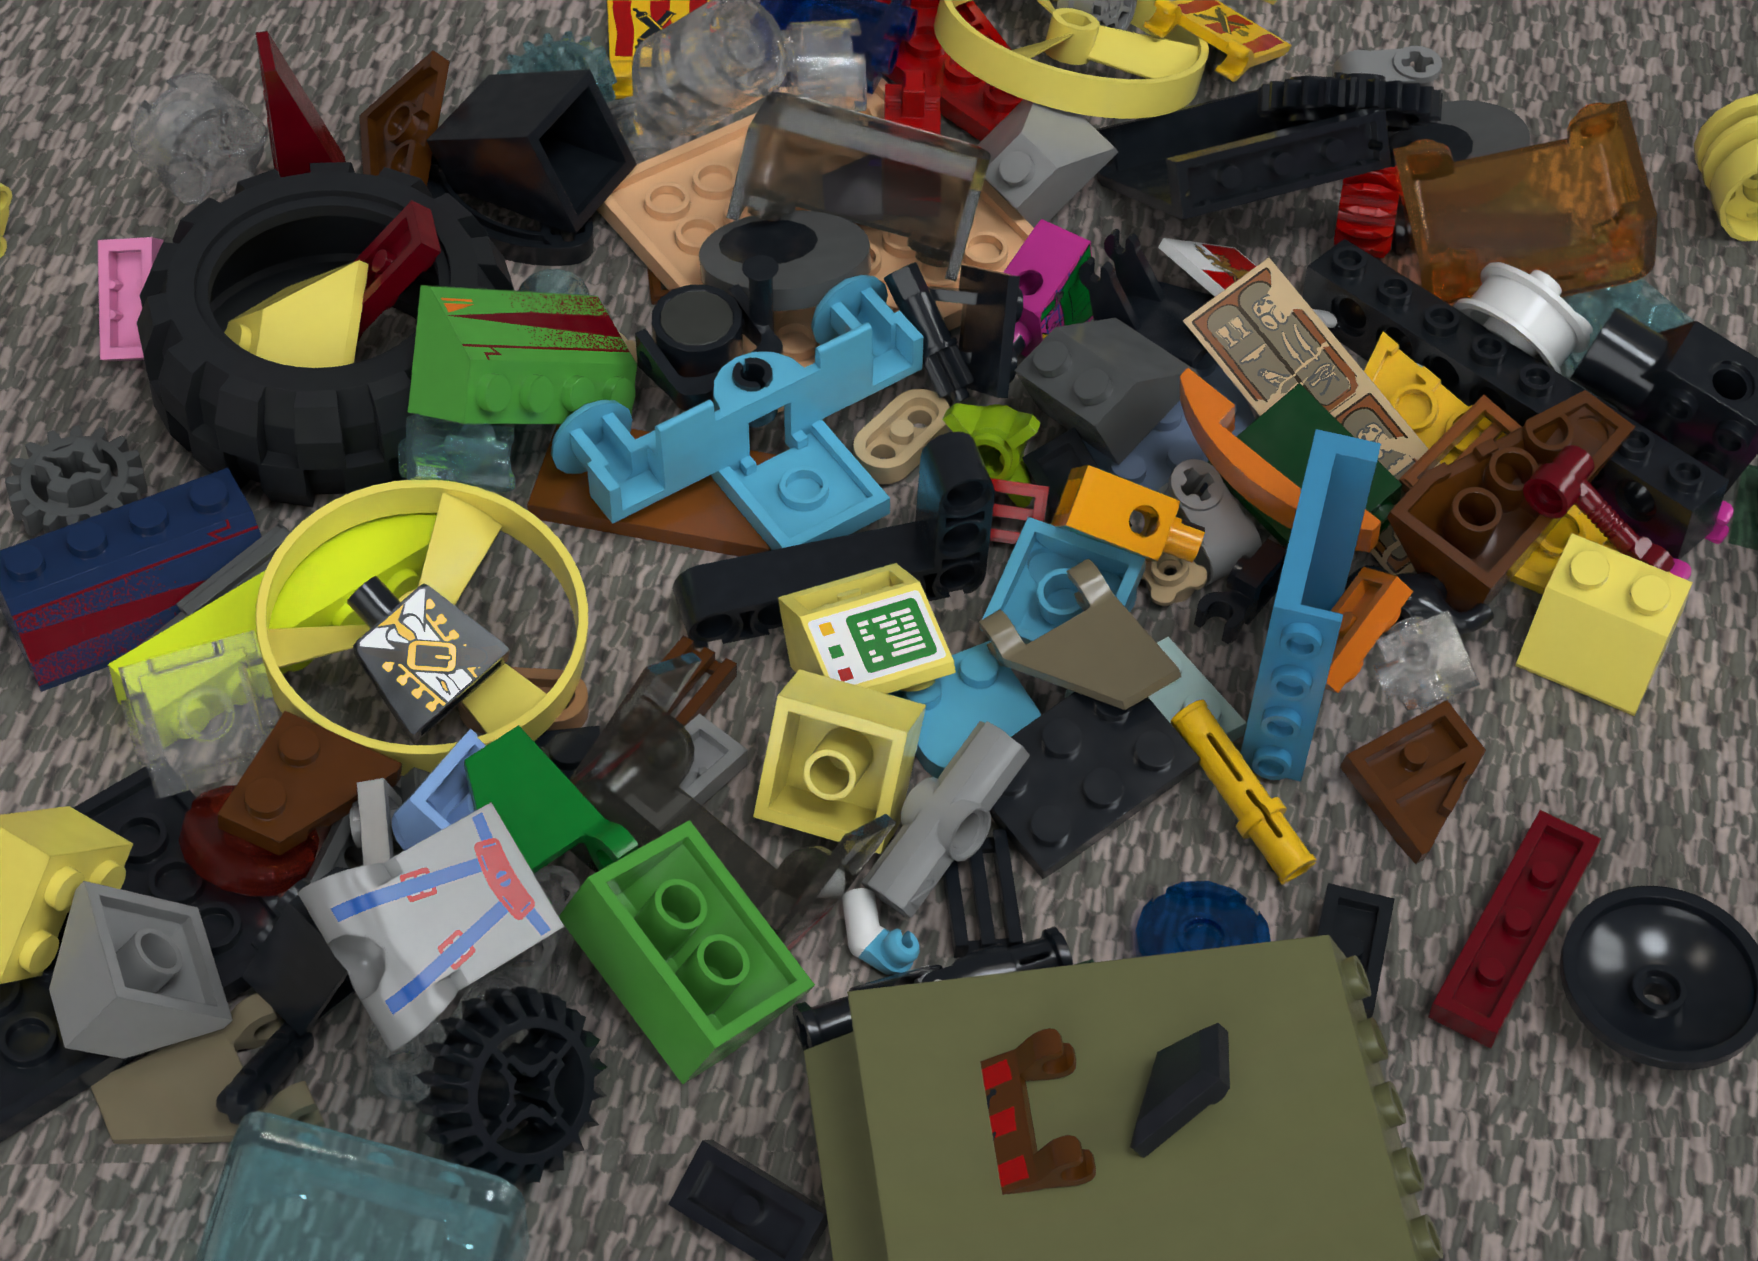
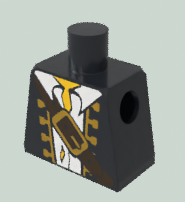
(422, 653)

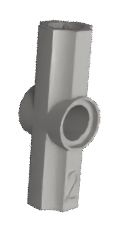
(945, 818)

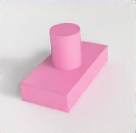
(121, 277)

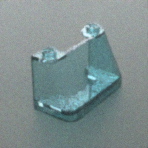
(341, 1197)

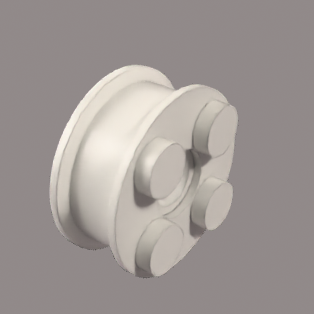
(1528, 313)

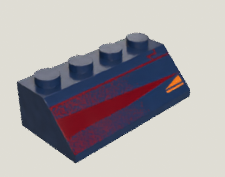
(117, 576)

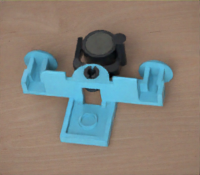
(699, 362)

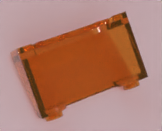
(1551, 207)

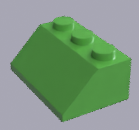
(684, 950)

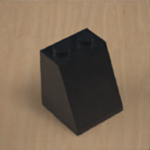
(535, 146)

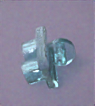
(457, 453)

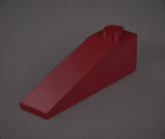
(293, 123)

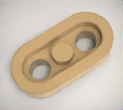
(895, 437)

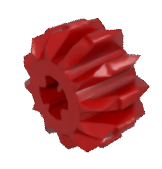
(1368, 211)

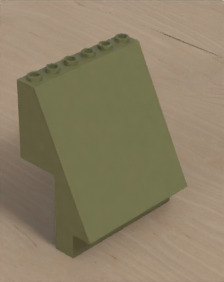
(1278, 1170)

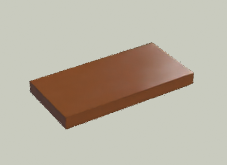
(691, 517)

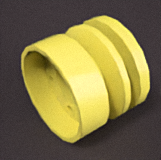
(1729, 165)

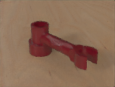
(1563, 483)

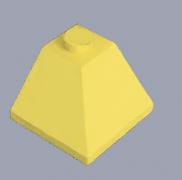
(307, 322)

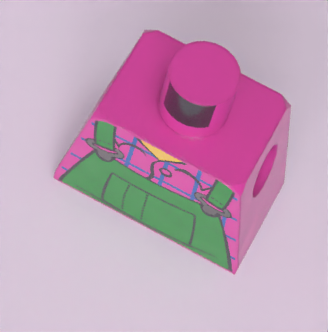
(1049, 284)

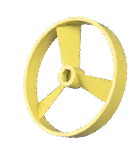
(1074, 37)
(461, 537)

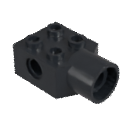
(1680, 386)

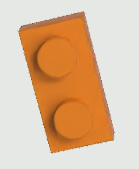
(1368, 610)

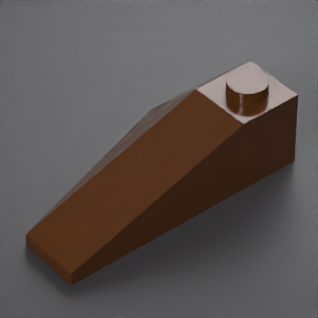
(1472, 516)

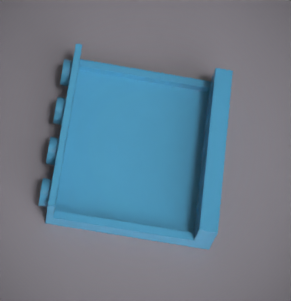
(1301, 623)

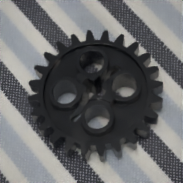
(1318, 98)

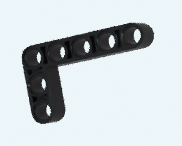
(940, 549)

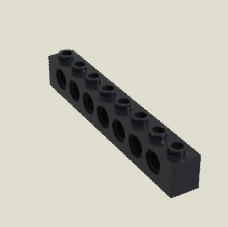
(1647, 479)

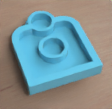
(958, 702)

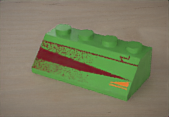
(515, 356)

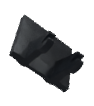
(1141, 300)
(987, 328)

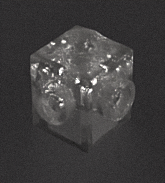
(1424, 662)

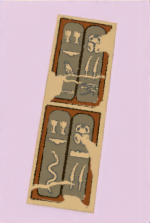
(1273, 341)

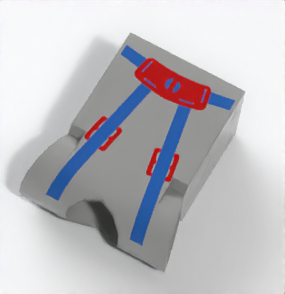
(431, 920)

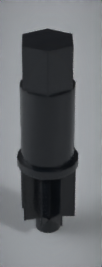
(940, 351)

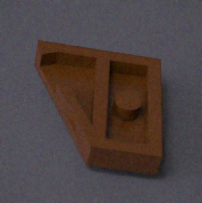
(1416, 775)
(300, 783)

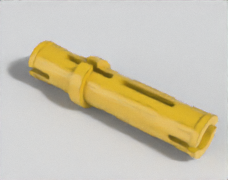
(1257, 812)

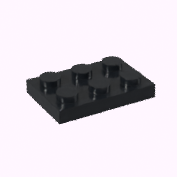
(1087, 776)

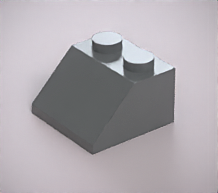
(1103, 383)

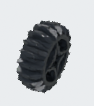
(477, 1084)

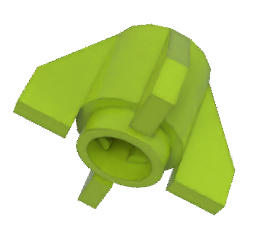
(1000, 438)

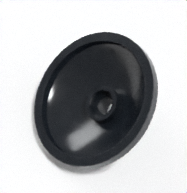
(1668, 948)

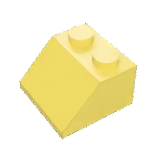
(1603, 624)

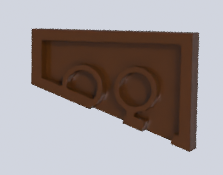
(403, 119)

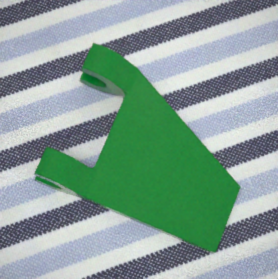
(541, 804)

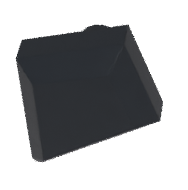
(1182, 1085)

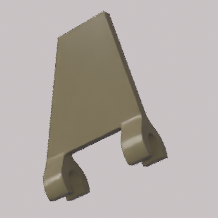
(1094, 653)
(176, 1089)

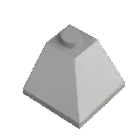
(1043, 158)
(134, 974)

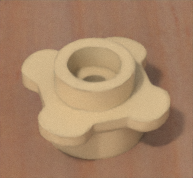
(1173, 588)

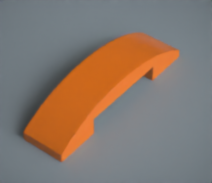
(1212, 424)

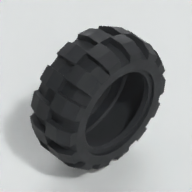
(275, 421)

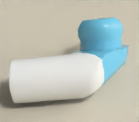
(870, 942)

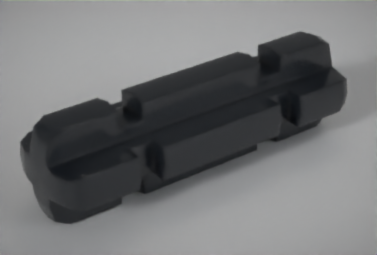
(264, 1073)

